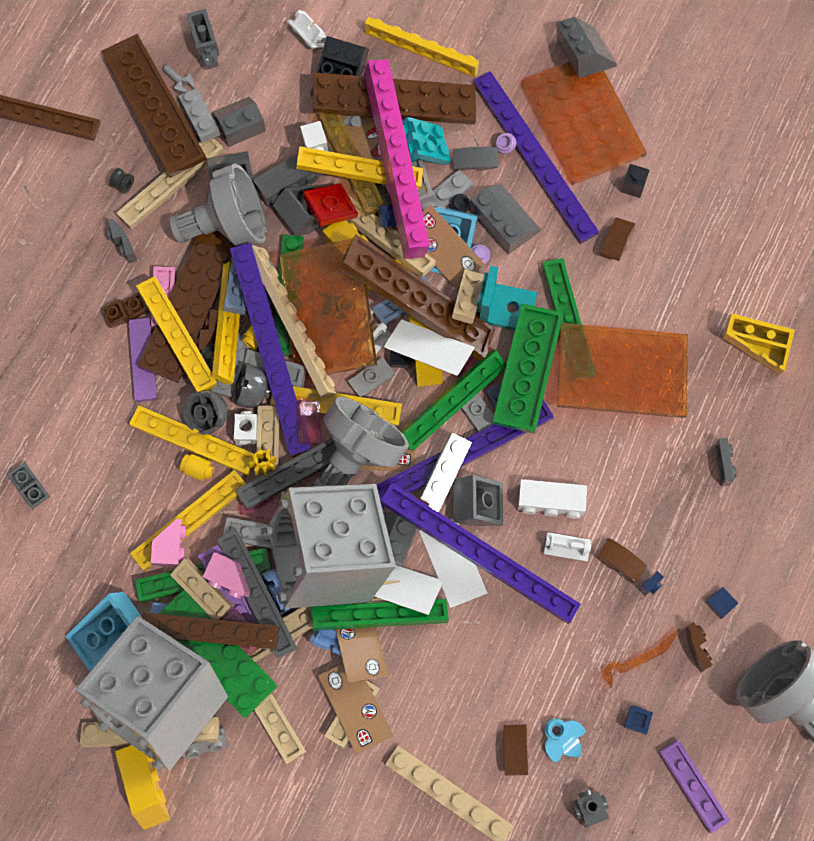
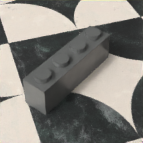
(282, 176)

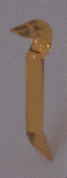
(639, 660)

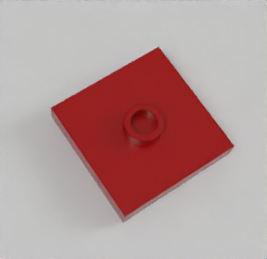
(330, 204)

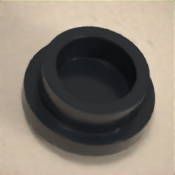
(460, 202)

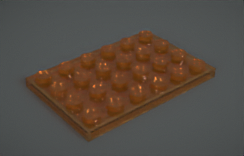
(583, 121)
(330, 306)
(623, 370)

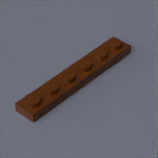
(48, 118)
(215, 631)

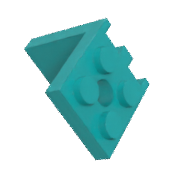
(426, 141)
(496, 297)

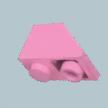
(167, 545)
(226, 573)

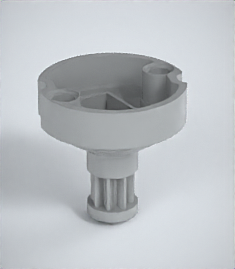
(230, 208)
(359, 440)
(781, 686)

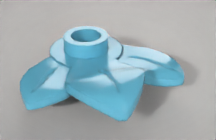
(566, 741)

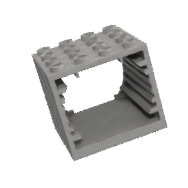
(330, 545)
(152, 693)

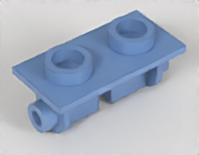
(326, 640)

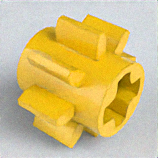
(262, 456)

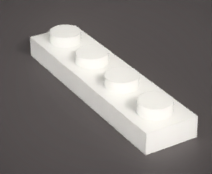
(445, 471)

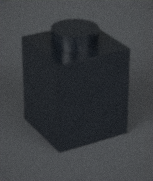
(635, 180)

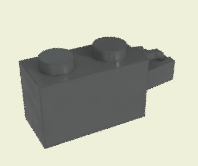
(203, 38)

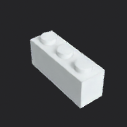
(552, 498)

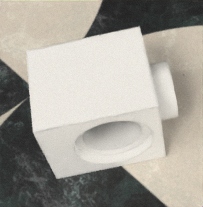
(314, 136)
(248, 437)

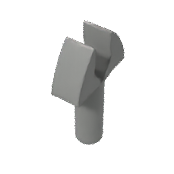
(188, 80)

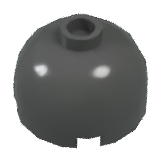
(252, 387)
(205, 412)

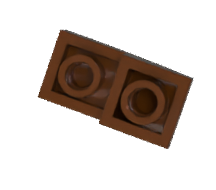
(617, 239)
(122, 311)
(209, 335)
(622, 559)
(695, 639)
(515, 750)

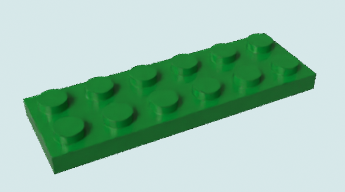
(528, 368)
(237, 672)

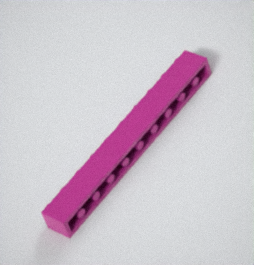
(396, 159)

